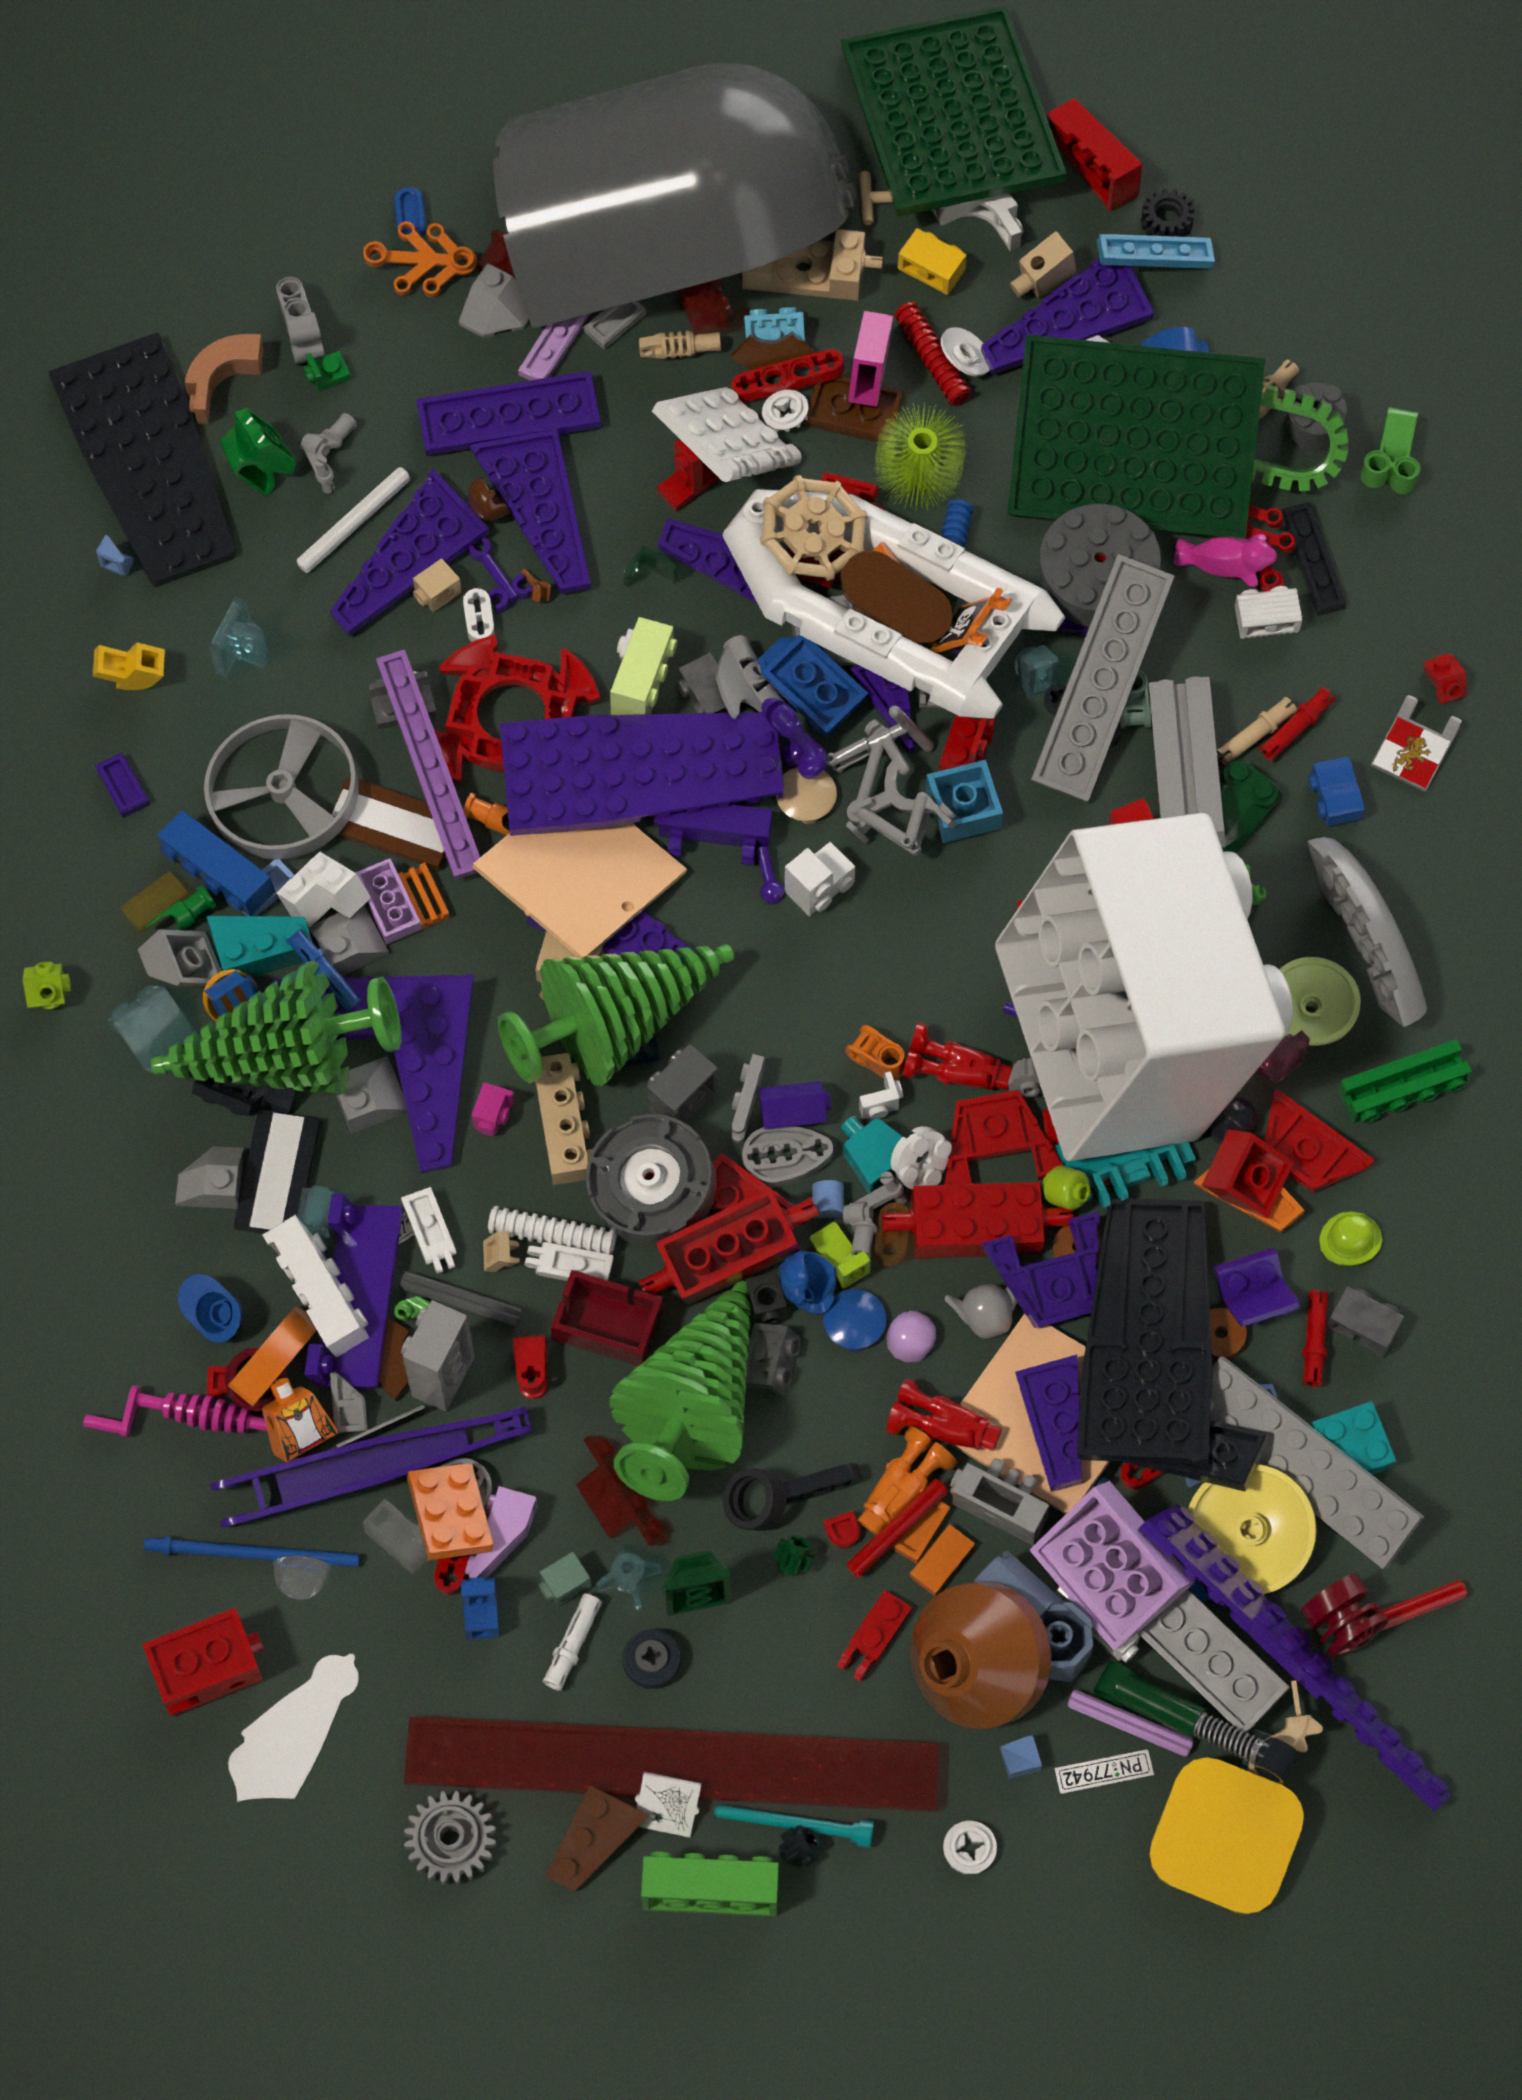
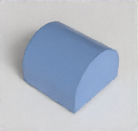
(828, 1198)

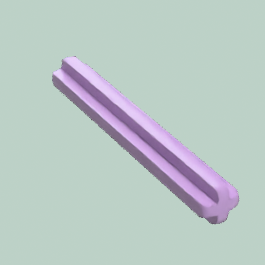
(1130, 1723)

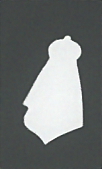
(289, 1736)

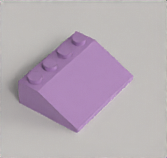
(1110, 1565)

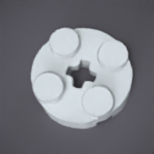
(930, 1168)

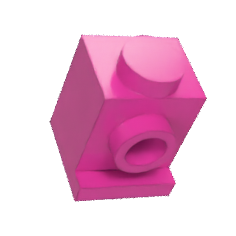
(492, 1108)

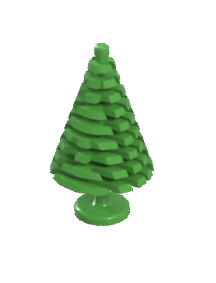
(608, 1006)
(285, 1037)
(686, 1401)

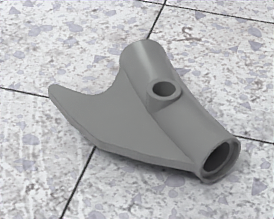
(740, 677)

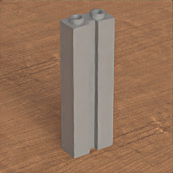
(1186, 750)

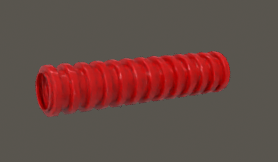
(931, 353)

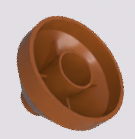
(980, 1654)

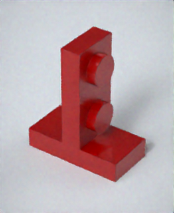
(689, 479)

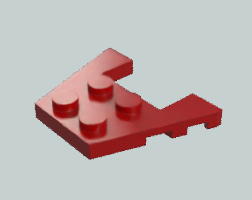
(994, 1128)

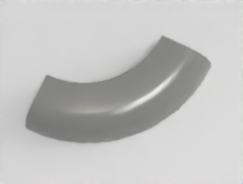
(1372, 928)

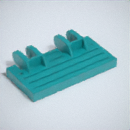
(1131, 1168)

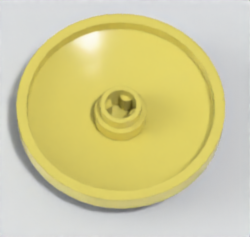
(1265, 1528)

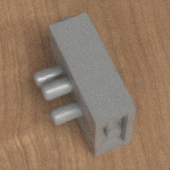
(1000, 1501)

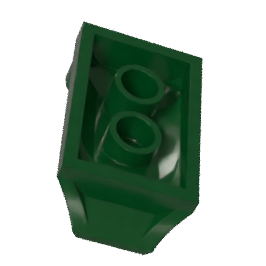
(1246, 802)
(696, 1583)

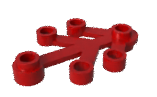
(1272, 539)

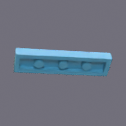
(1155, 251)

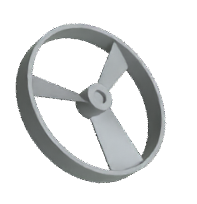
(299, 743)

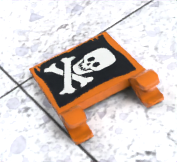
(968, 620)

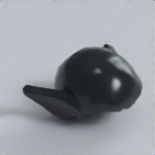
(1237, 1116)

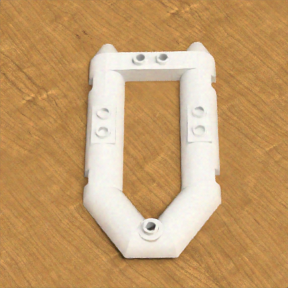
(951, 685)

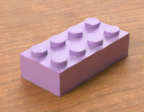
(389, 901)

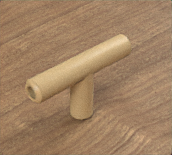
(869, 197)

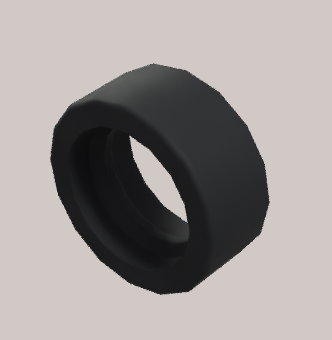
(734, 1496)

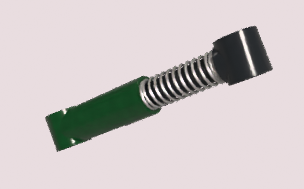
(1124, 1688)

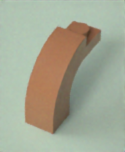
(217, 362)

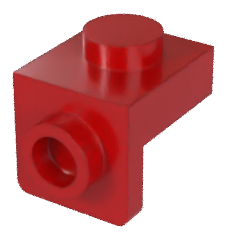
(1447, 677)

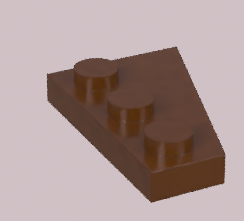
(593, 1836)

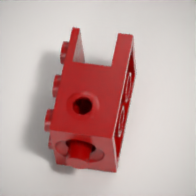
(204, 1661)

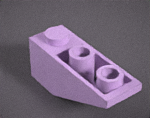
(509, 1525)

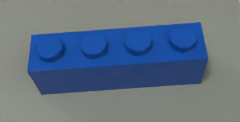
(215, 863)

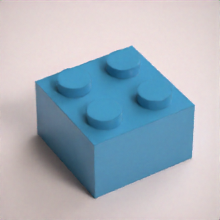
(970, 796)

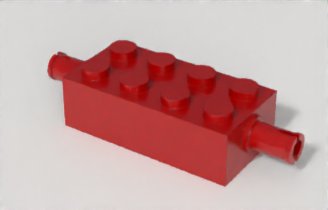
(958, 1218)
(728, 1246)

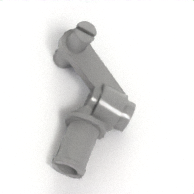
(318, 446)
(861, 1213)

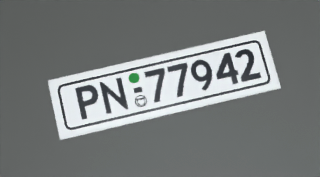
(1104, 1771)

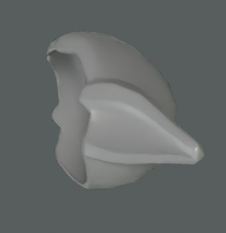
(986, 1309)

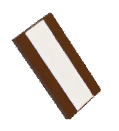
(391, 824)

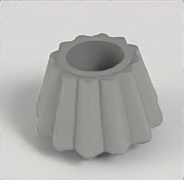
(1024, 1079)

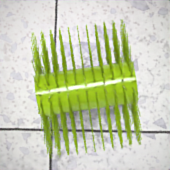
(920, 456)

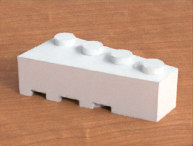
(318, 1285)

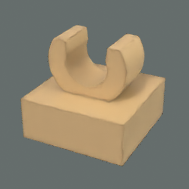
(497, 1251)

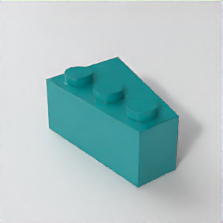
(256, 942)

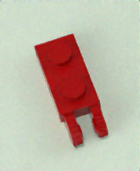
(875, 1633)

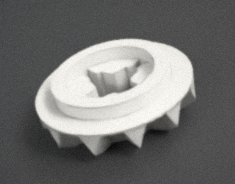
(781, 402)
(977, 1834)

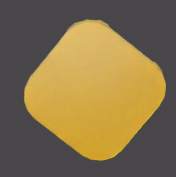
(1226, 1835)

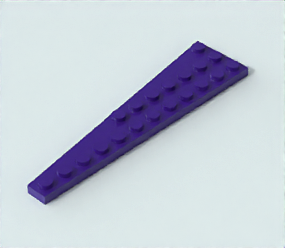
(1179, 1535)

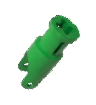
(186, 911)

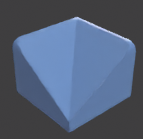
(112, 559)
(1021, 1757)

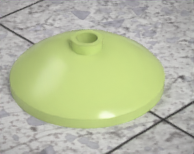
(1327, 989)

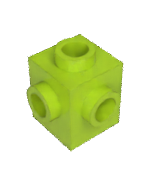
(45, 985)

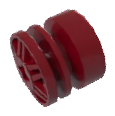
(1343, 1614)

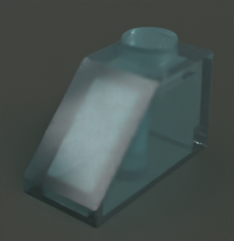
(1036, 669)

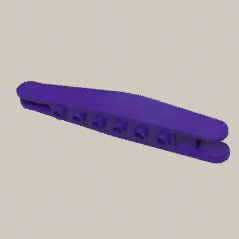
(368, 1463)

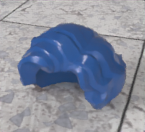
(808, 1281)

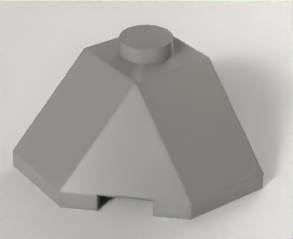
(494, 304)
(212, 1179)

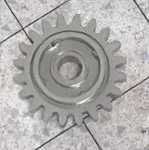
(446, 1817)

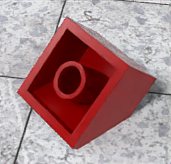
(1248, 1173)

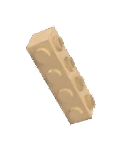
(562, 1119)

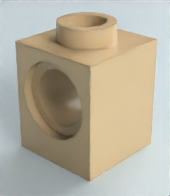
(436, 586)

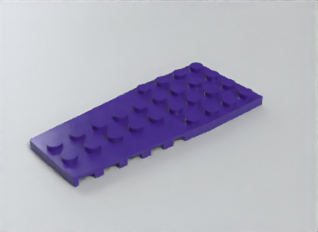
(633, 767)

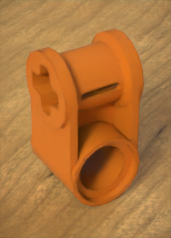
(873, 1049)

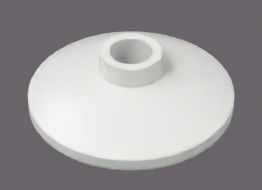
(964, 351)

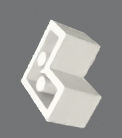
(818, 877)
(321, 886)

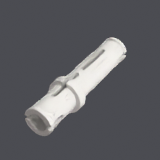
(566, 1654)

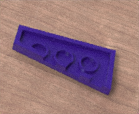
(705, 553)
(1053, 1410)

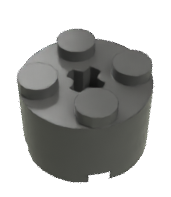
(1306, 431)

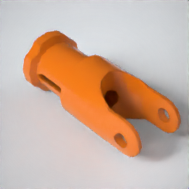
(490, 814)

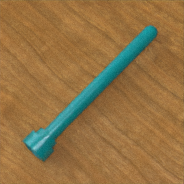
(858, 1832)

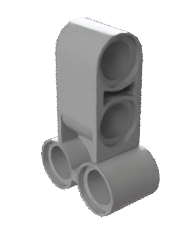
(299, 320)

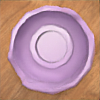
(911, 1336)

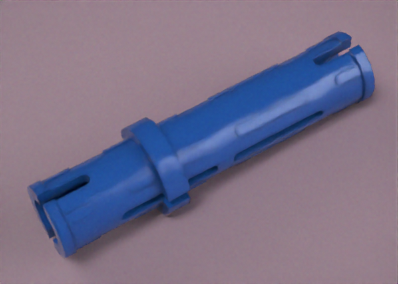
(308, 952)

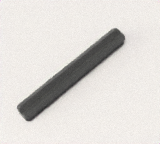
(461, 1298)

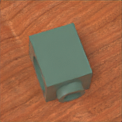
(564, 1580)

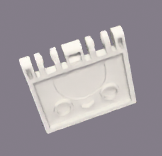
(726, 434)

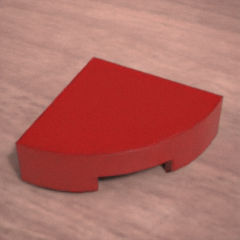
(215, 1382)

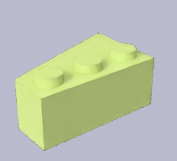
(642, 668)

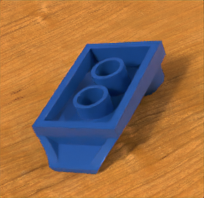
(811, 682)

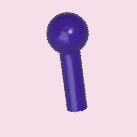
(772, 890)

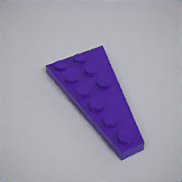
(1085, 306)
(535, 487)
(429, 529)
(432, 1063)

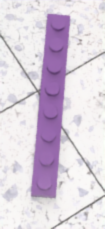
(429, 763)

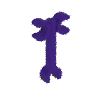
(506, 591)

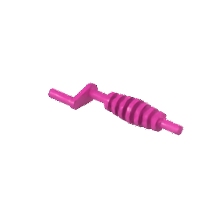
(195, 1412)

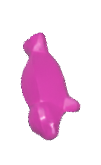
(1228, 556)

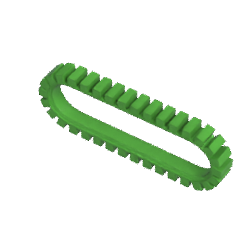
(1320, 414)

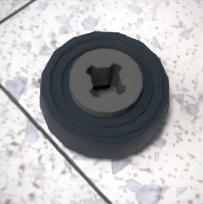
(653, 1671)

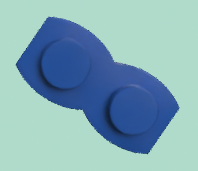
(1337, 791)

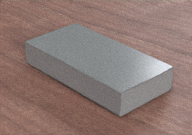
(613, 323)

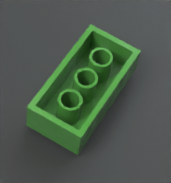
(710, 1885)

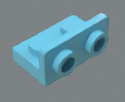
(774, 325)

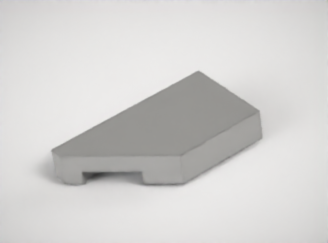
(348, 1406)

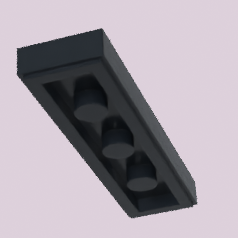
(1314, 559)

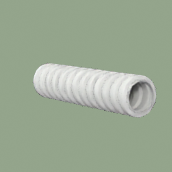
(551, 1230)

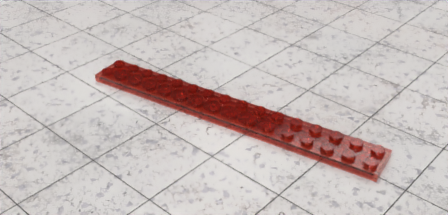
(726, 1764)

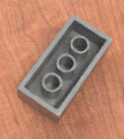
(438, 1355)

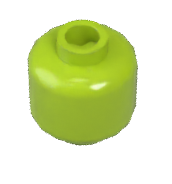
(1066, 1187)

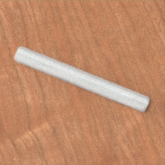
(353, 519)

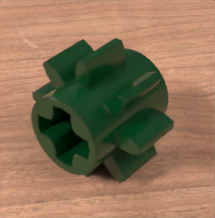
(794, 1555)

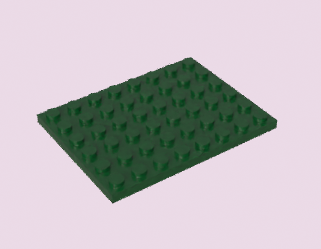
(952, 111)
(1137, 432)

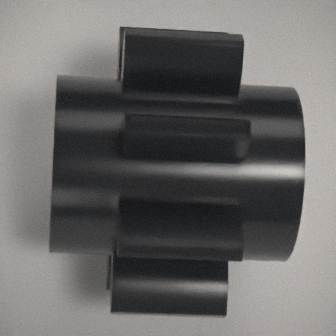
(799, 1846)

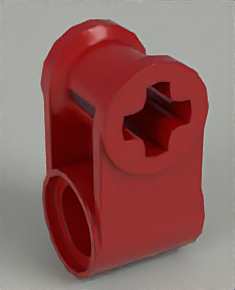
(531, 1361)

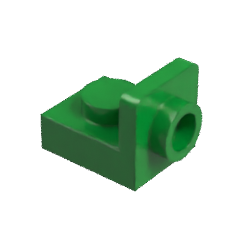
(326, 371)

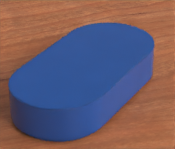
(410, 208)

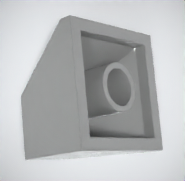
(349, 941)
(180, 957)
(371, 1095)

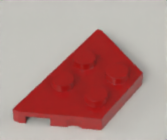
(1315, 1148)

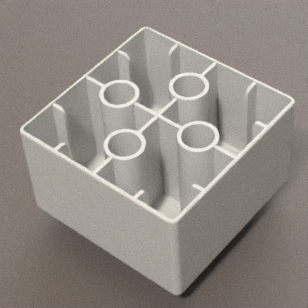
(1148, 977)

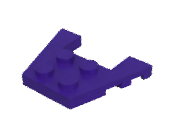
(1054, 1287)

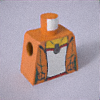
(295, 1421)

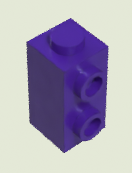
(794, 1104)

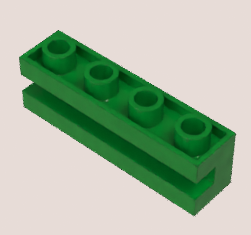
(1404, 1082)

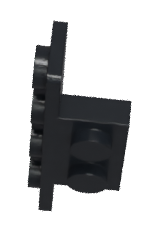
(244, 1098)

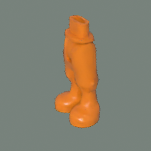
(900, 1487)

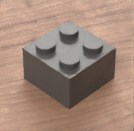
(683, 1085)

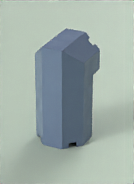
(1065, 1623)

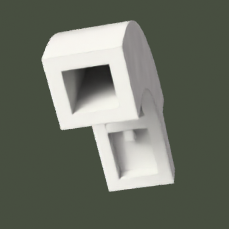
(997, 210)

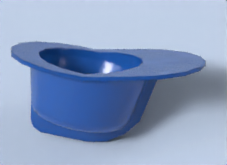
(210, 1307)

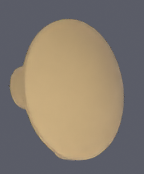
(807, 798)

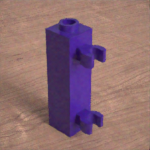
(728, 826)

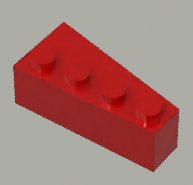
(1096, 154)

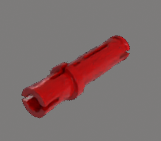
(1306, 715)
(1314, 1350)

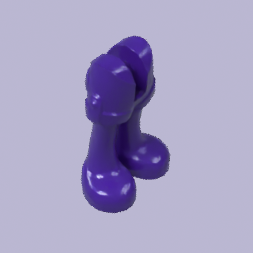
(801, 748)

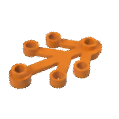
(424, 259)

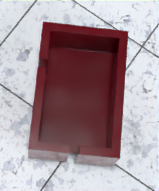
(604, 1320)

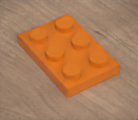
(450, 1511)

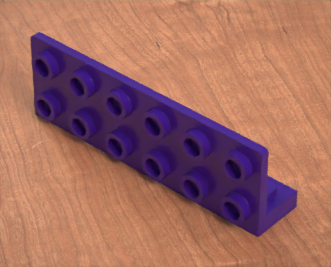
(367, 1262)

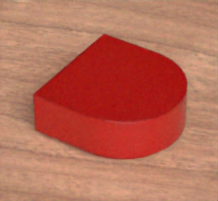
(842, 1530)

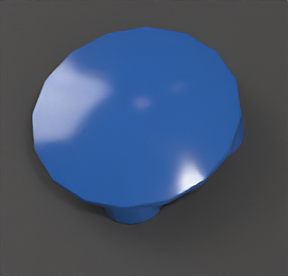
(855, 1319)

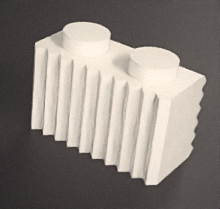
(1268, 612)

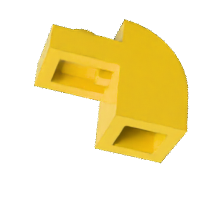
(130, 670)

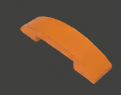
(273, 1355)

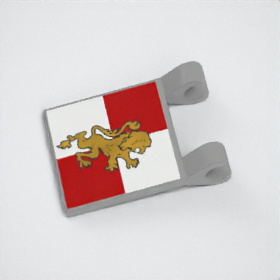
(1413, 750)

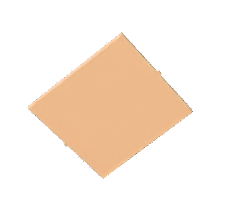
(581, 880)
(1000, 1400)

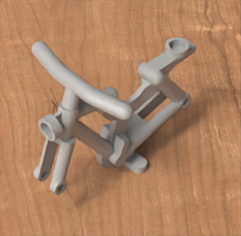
(864, 808)

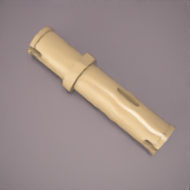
(1266, 723)

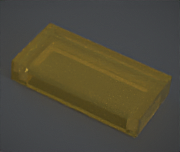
(154, 900)

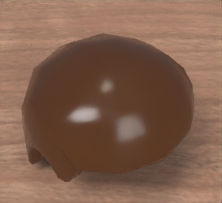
(483, 503)

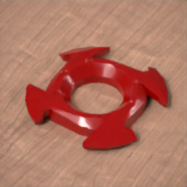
(485, 670)

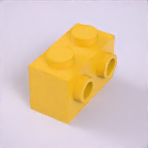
(932, 261)

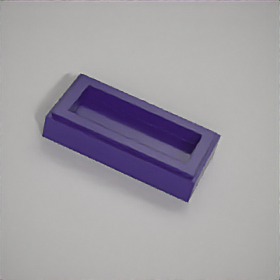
(122, 785)

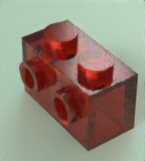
(705, 306)

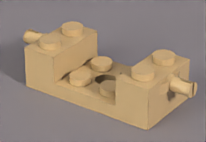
(833, 270)

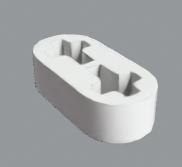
(472, 617)

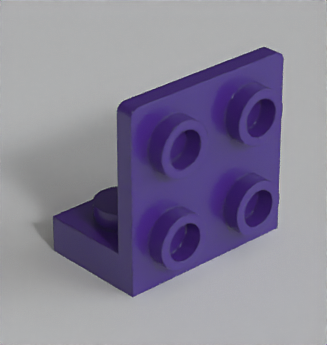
(1255, 1288)

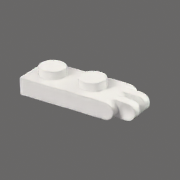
(429, 1228)
(558, 1260)

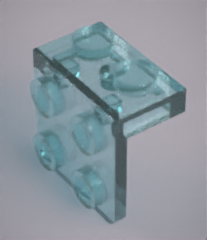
(150, 1024)

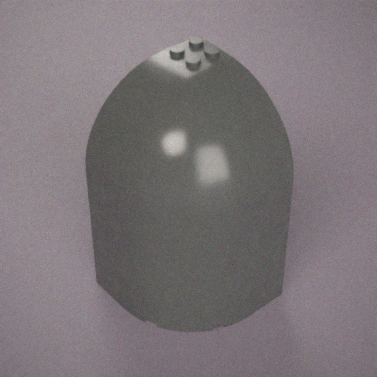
(664, 187)

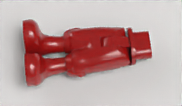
(961, 1064)
(948, 1423)

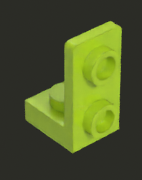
(836, 1249)

